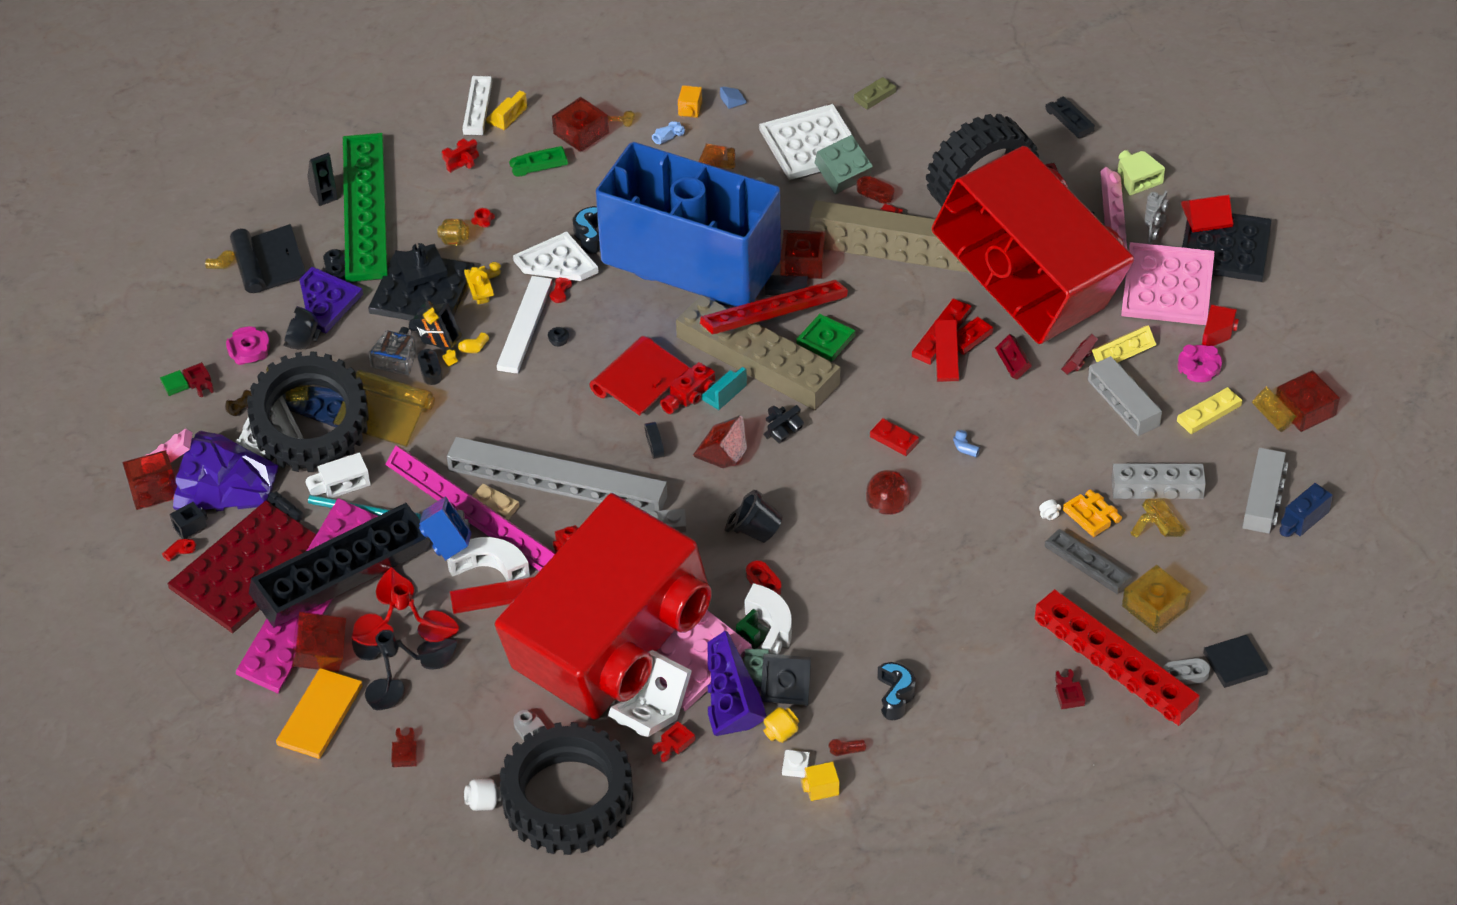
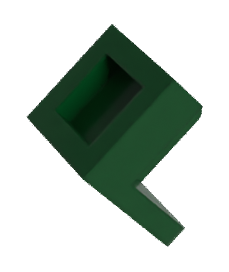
(752, 630)

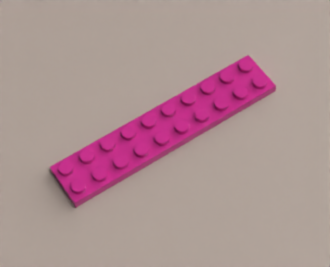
(271, 652)

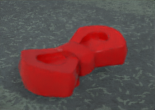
(558, 294)

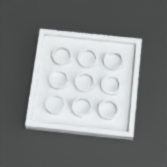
(800, 136)

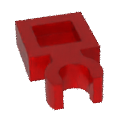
(674, 739)

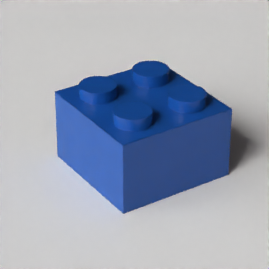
(444, 528)

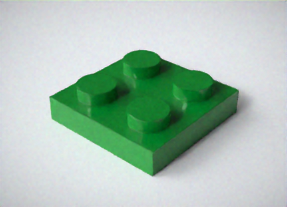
(825, 337)

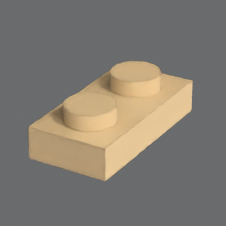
(497, 501)

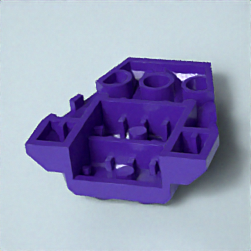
(222, 475)

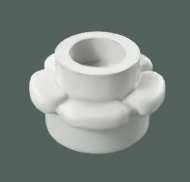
(1049, 509)

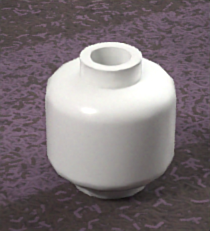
(482, 794)

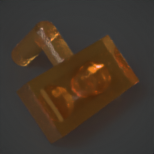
(714, 155)

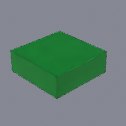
(174, 383)

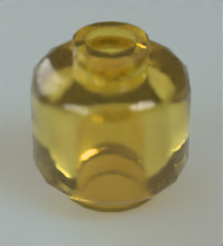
(453, 232)

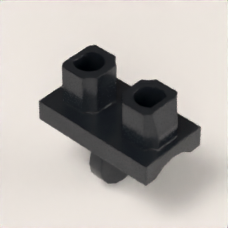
(780, 420)

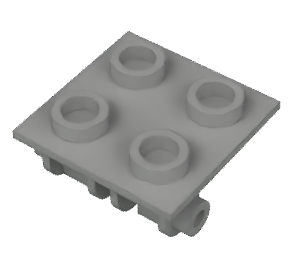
(1154, 215)

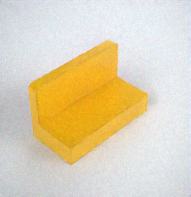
(508, 111)

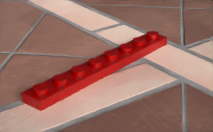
(773, 307)

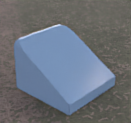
(731, 97)

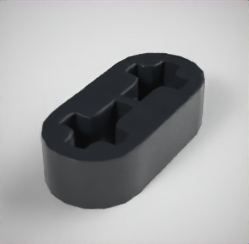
(433, 365)
(654, 440)

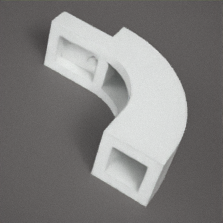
(491, 553)
(775, 613)

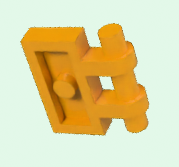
(1088, 516)

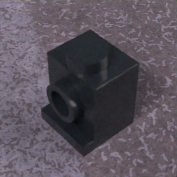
(188, 520)

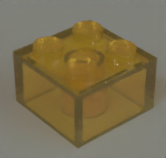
(1156, 599)

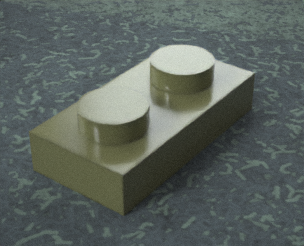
(874, 93)

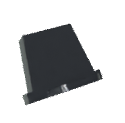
(754, 518)

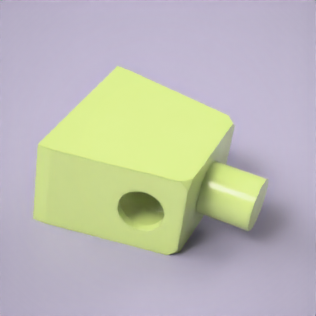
(1139, 171)

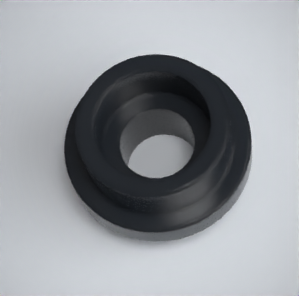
(558, 336)

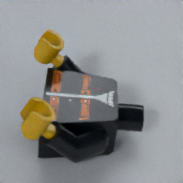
(437, 328)

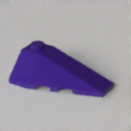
(734, 697)

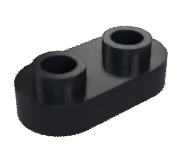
(335, 263)

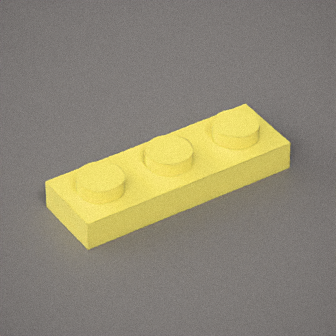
(1126, 345)
(1209, 410)

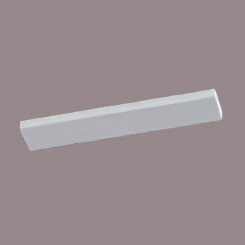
(524, 324)

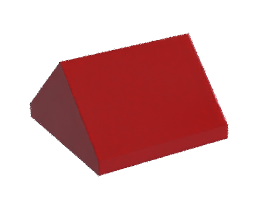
(1208, 213)

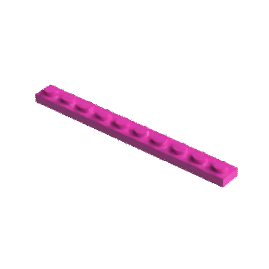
(478, 513)

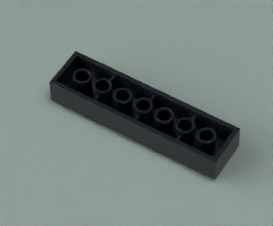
(338, 565)

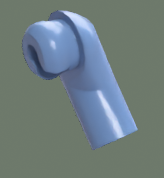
(962, 444)

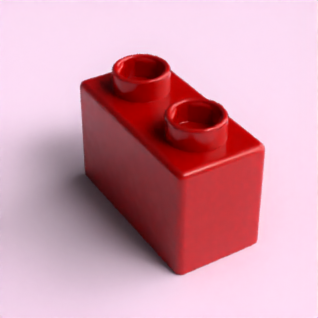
(1032, 243)
(604, 606)

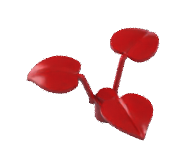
(397, 592)

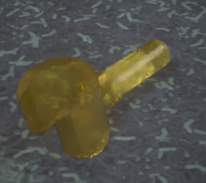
(627, 118)

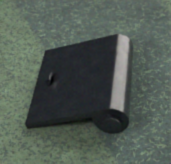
(264, 258)

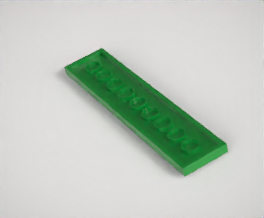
(364, 207)

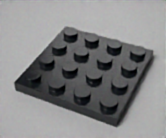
(1237, 249)
(400, 302)

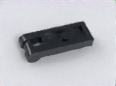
(1070, 117)

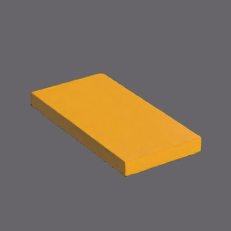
(319, 713)

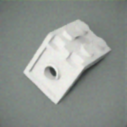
(655, 705)

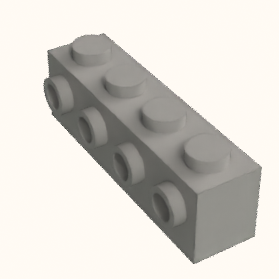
(1158, 481)

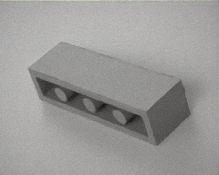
(1124, 396)
(1264, 490)

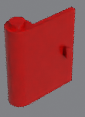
(639, 375)

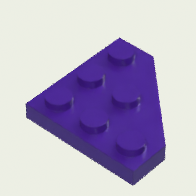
(327, 297)

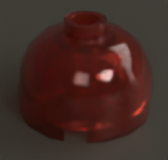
(888, 492)

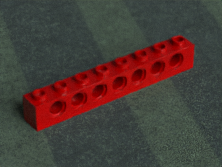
(1117, 657)

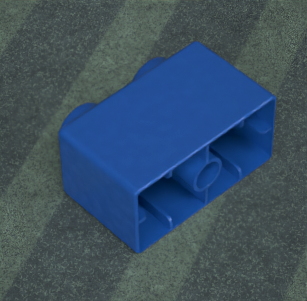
(689, 224)

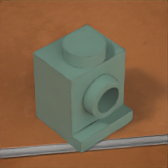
(754, 664)

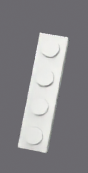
(477, 105)

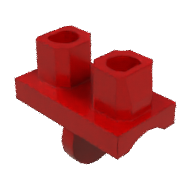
(463, 155)

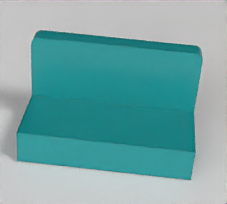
(726, 388)

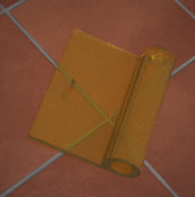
(392, 407)

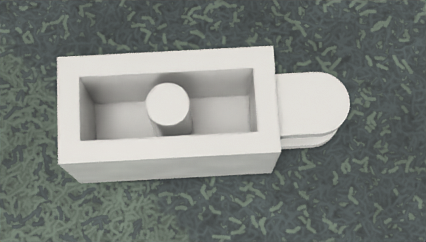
(339, 477)

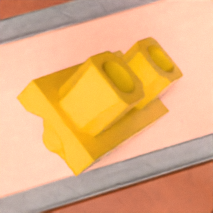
(479, 284)

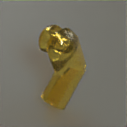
(221, 262)

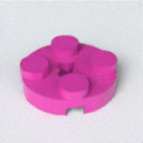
(244, 354)
(1208, 356)

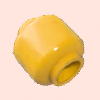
(780, 724)

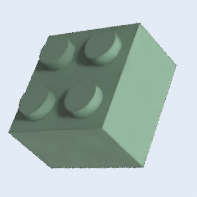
(842, 164)

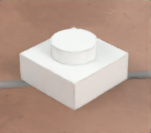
(795, 763)

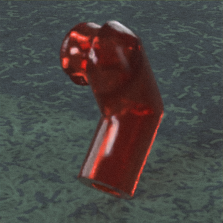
(840, 748)

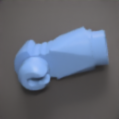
(668, 132)

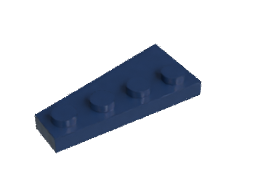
(321, 406)

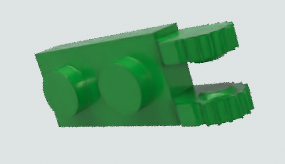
(538, 161)

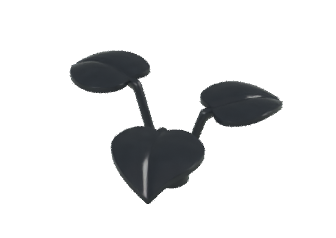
(386, 693)

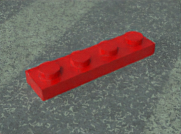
(926, 348)

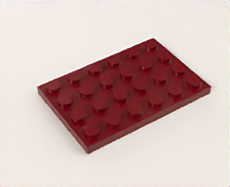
(222, 574)

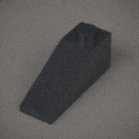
(322, 180)

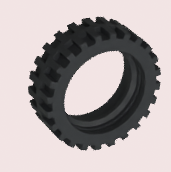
(969, 146)
(301, 372)
(566, 830)

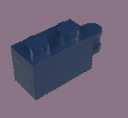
(1305, 511)

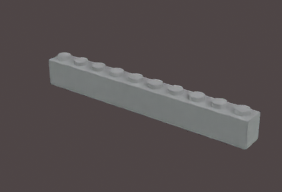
(554, 474)

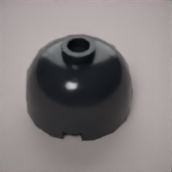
(302, 330)

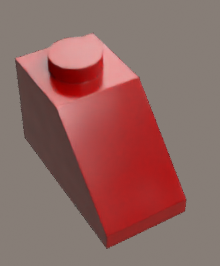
(1219, 325)

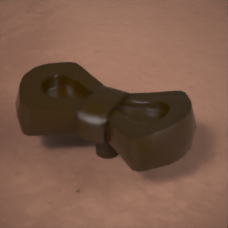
(233, 407)

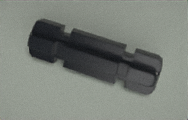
(285, 506)

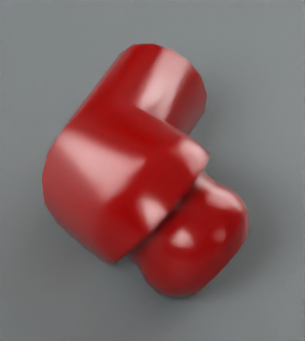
(181, 546)

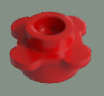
(482, 217)

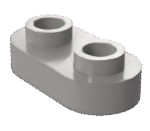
(1185, 670)
(525, 726)

